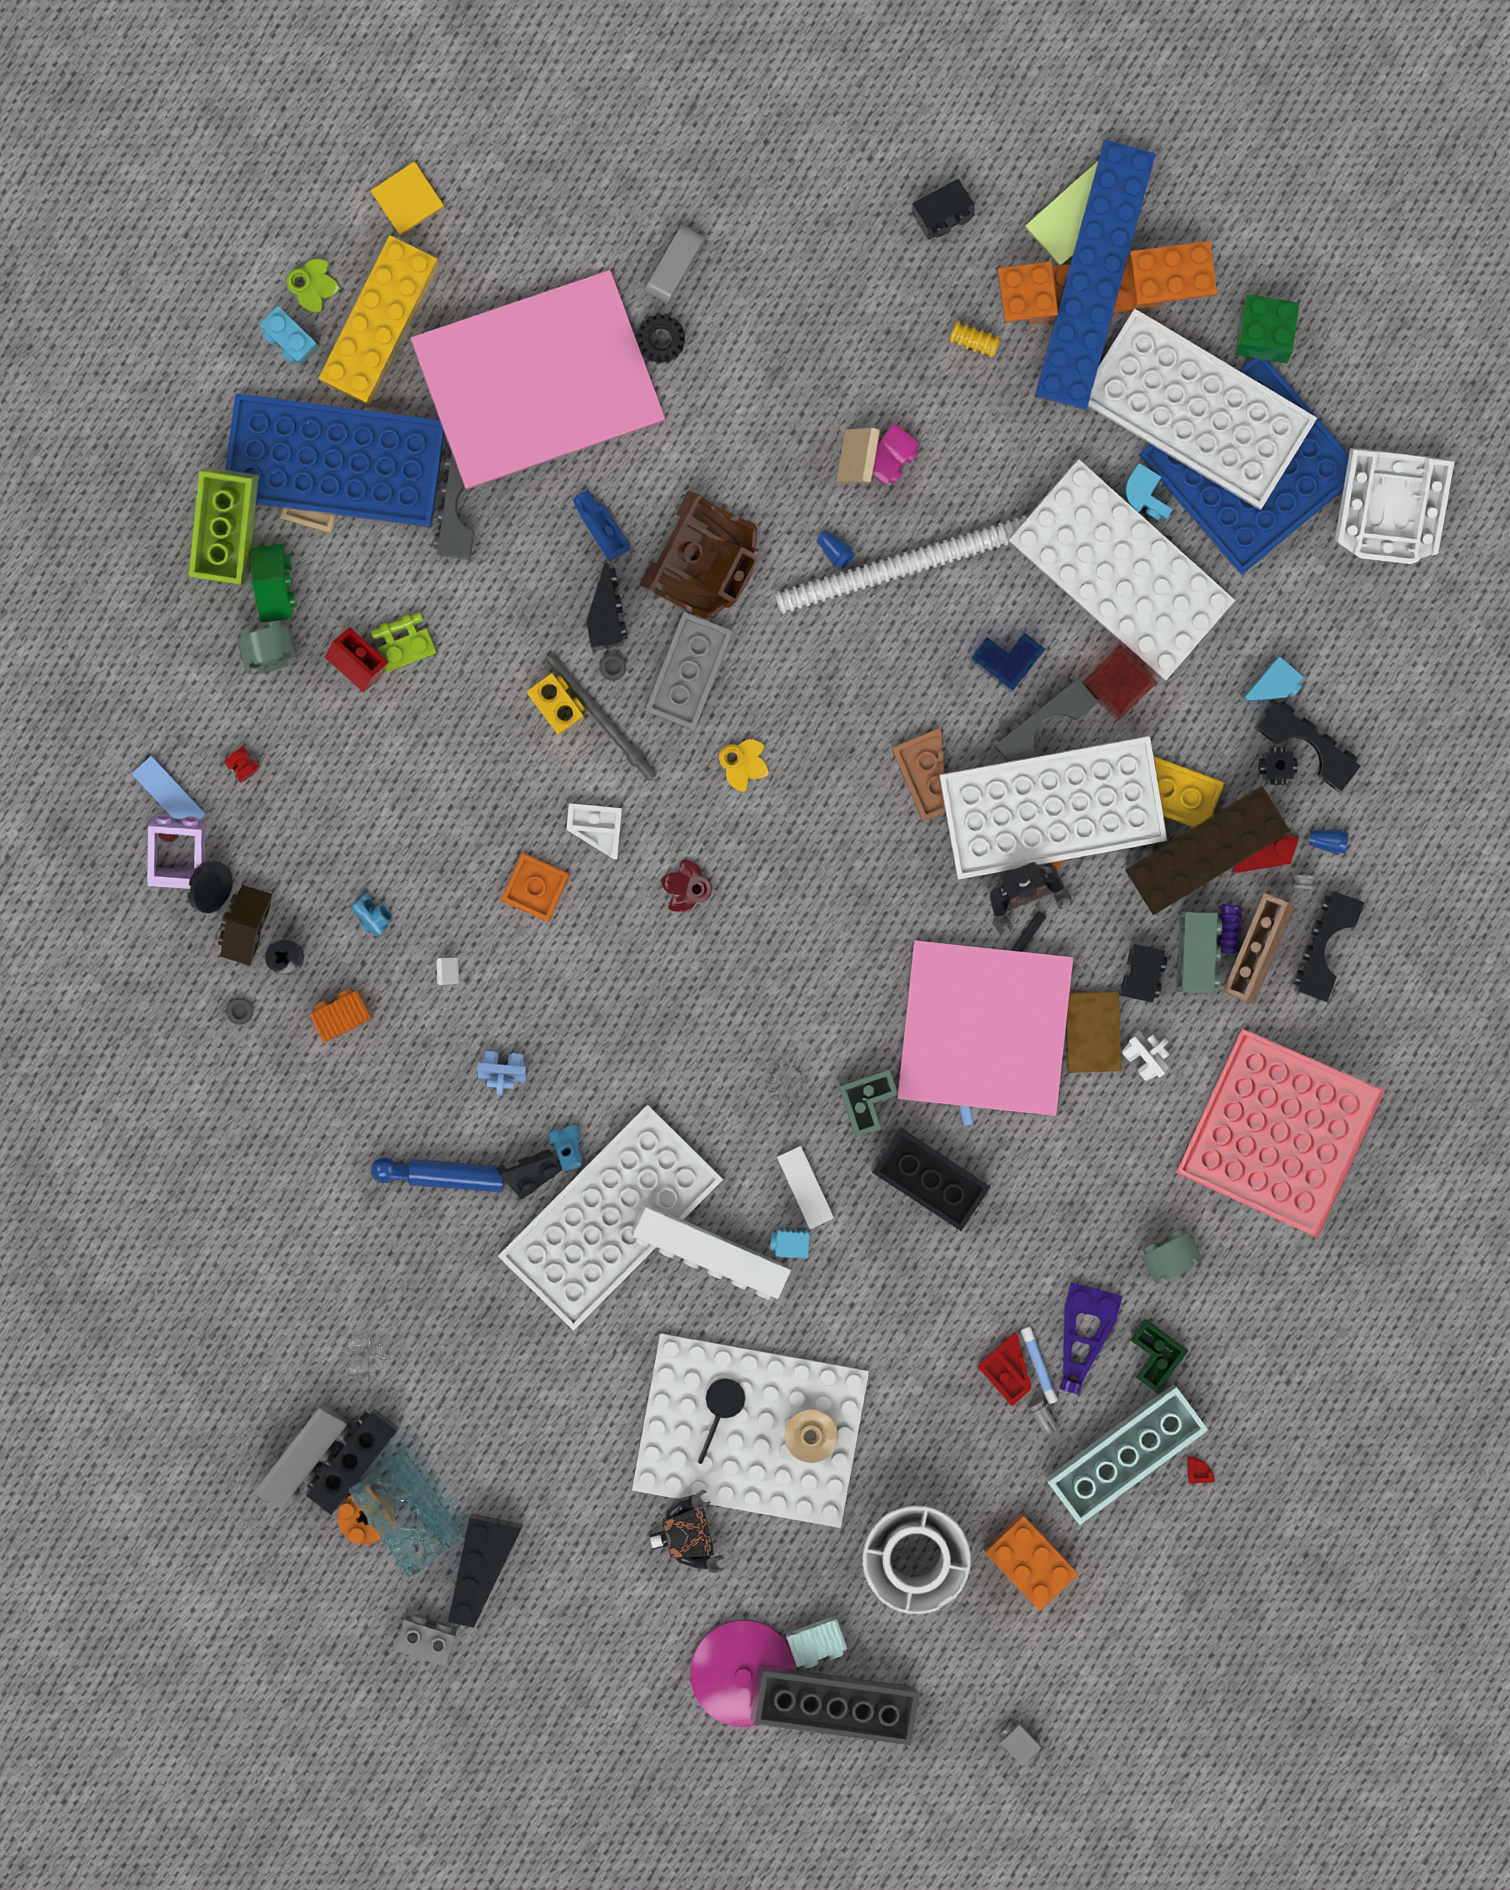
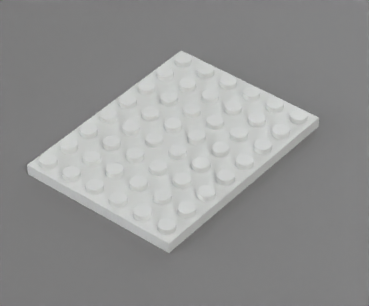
(748, 1454)

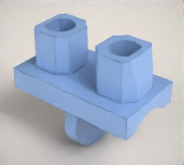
(501, 1075)

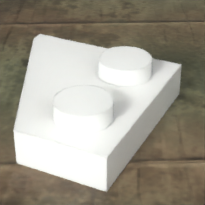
(596, 826)

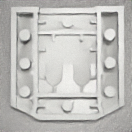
(1393, 505)

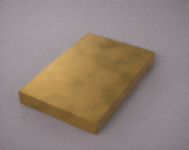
(1093, 1032)

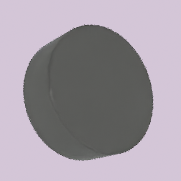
(612, 667)
(239, 1011)

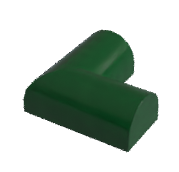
(1164, 1353)

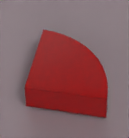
(1198, 1471)

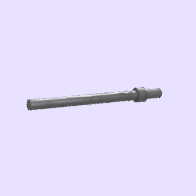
(634, 756)

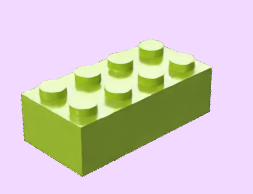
(223, 525)

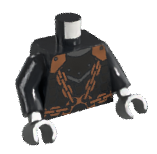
(1022, 887)
(688, 1534)

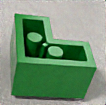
(272, 582)

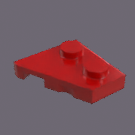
(1275, 854)
(1007, 1370)

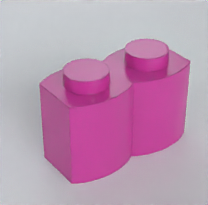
(892, 453)

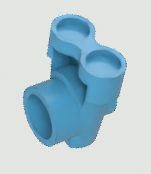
(373, 918)
(565, 1142)

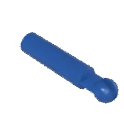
(439, 1174)

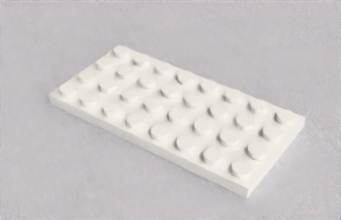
(1198, 409)
(1121, 570)
(1053, 807)
(584, 1236)

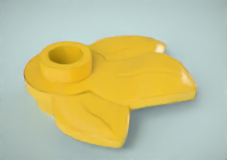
(747, 765)

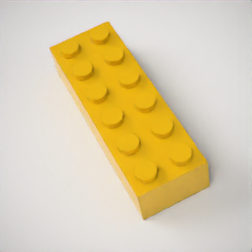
(379, 320)

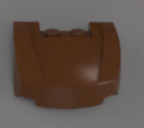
(704, 559)

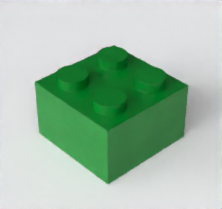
(1267, 328)

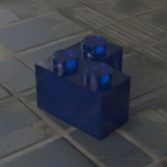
(1006, 667)

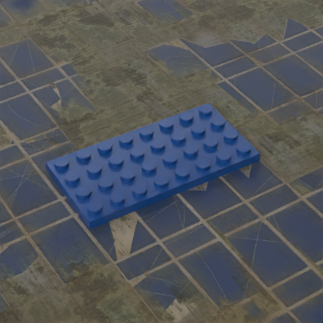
(337, 459)

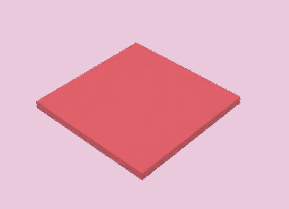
(1280, 1132)

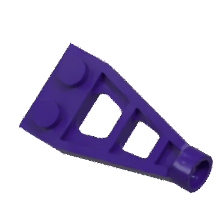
(1092, 1302)

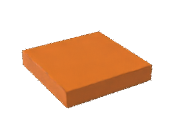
(535, 887)

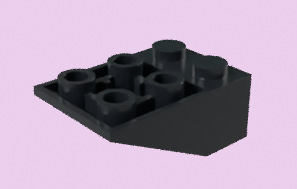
(603, 619)

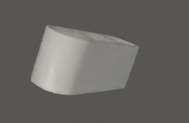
(674, 263)

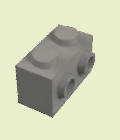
(426, 1640)

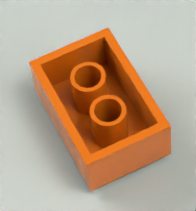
(1030, 1561)

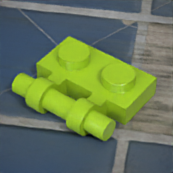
(407, 649)

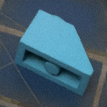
(1275, 683)

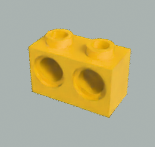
(550, 708)

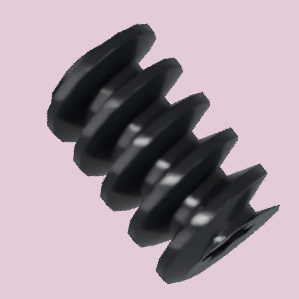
(273, 957)

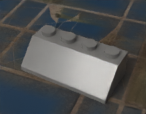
(302, 1455)

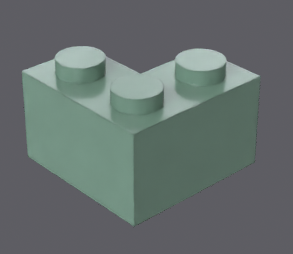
(860, 1096)

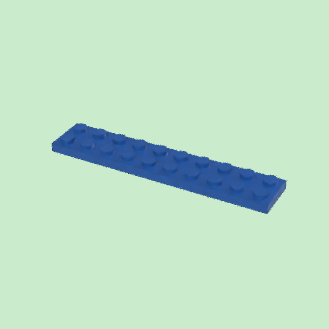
(1095, 274)

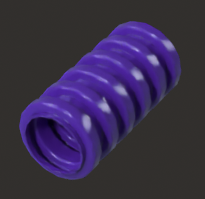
(1230, 924)

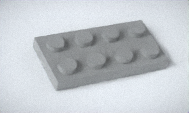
(689, 671)

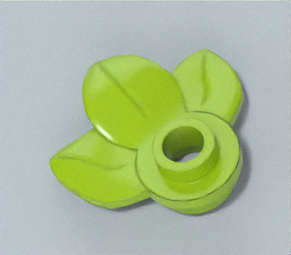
(316, 286)

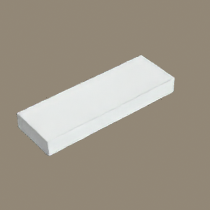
(805, 1187)

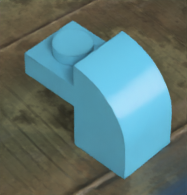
(1138, 492)

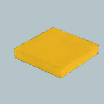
(407, 198)

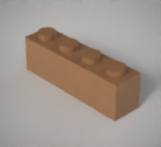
(1259, 948)

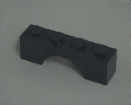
(1335, 766)
(1315, 977)

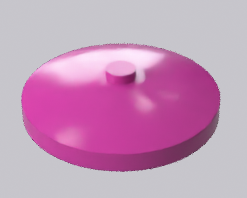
(727, 1667)

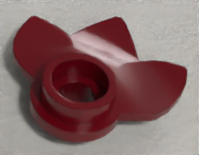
(682, 887)

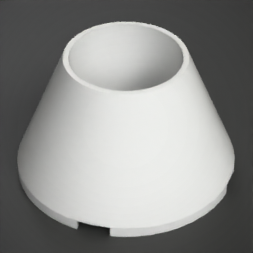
(923, 1592)

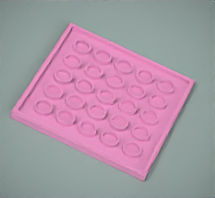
(985, 1028)

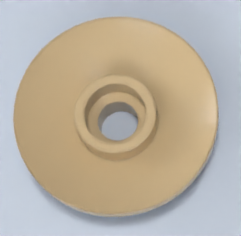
(811, 1449)

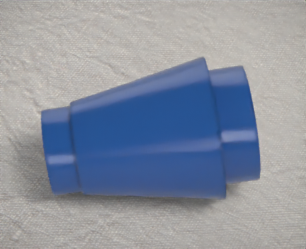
(836, 550)
(1329, 840)

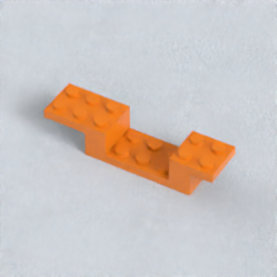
(1148, 280)

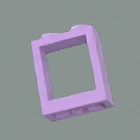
(174, 876)

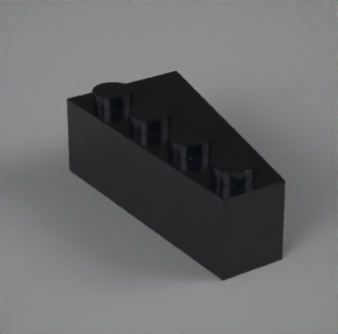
(482, 1559)

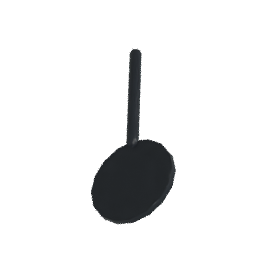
(725, 1400)

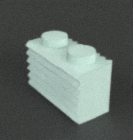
(816, 1642)

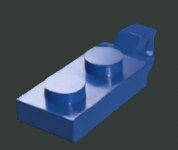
(601, 526)

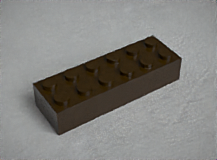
(1207, 850)

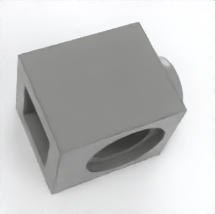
(1019, 1742)

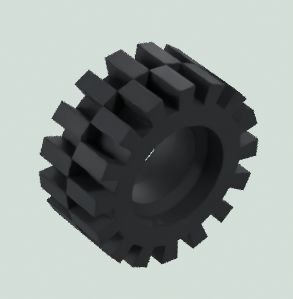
(653, 324)

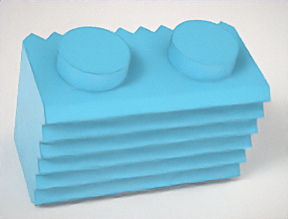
(790, 1242)

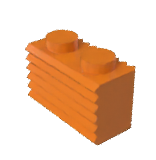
(340, 1015)

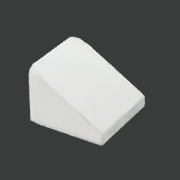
(447, 971)

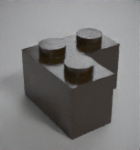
(244, 924)

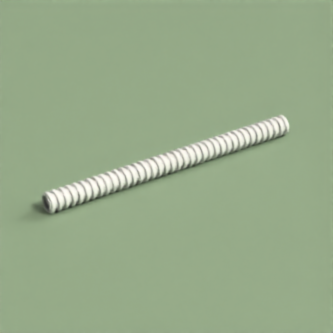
(897, 566)

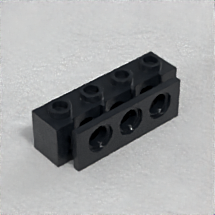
(331, 1496)

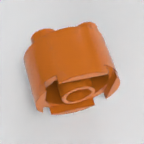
(352, 1526)

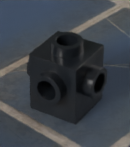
(1267, 767)

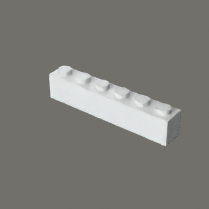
(710, 1251)

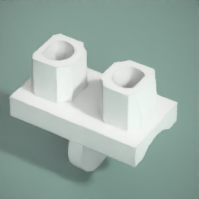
(1151, 1051)

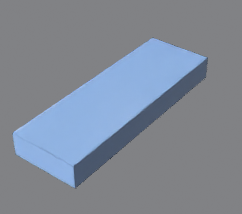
(166, 790)

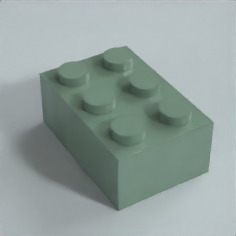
(1198, 952)

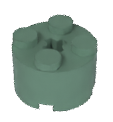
(266, 648)
(1171, 1257)

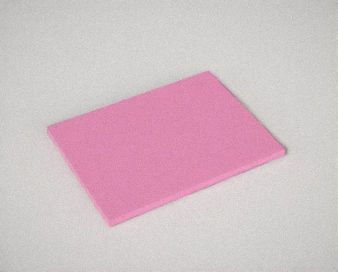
(537, 379)

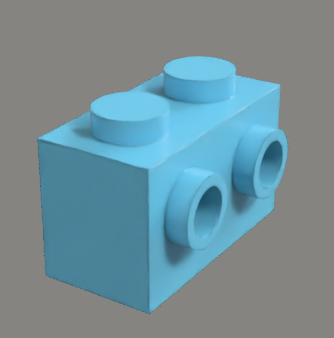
(289, 336)

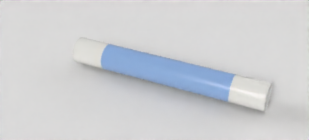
(1039, 1365)

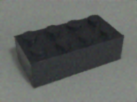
(930, 1179)

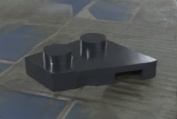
(530, 1172)

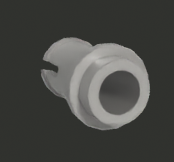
(1043, 1417)

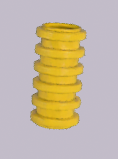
(974, 339)

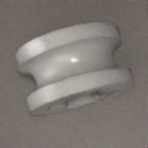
(1303, 882)

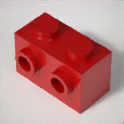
(356, 659)

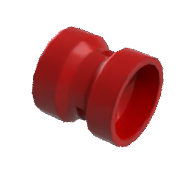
(242, 764)

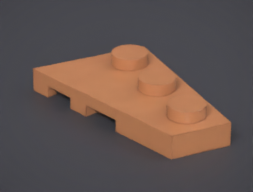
(920, 765)

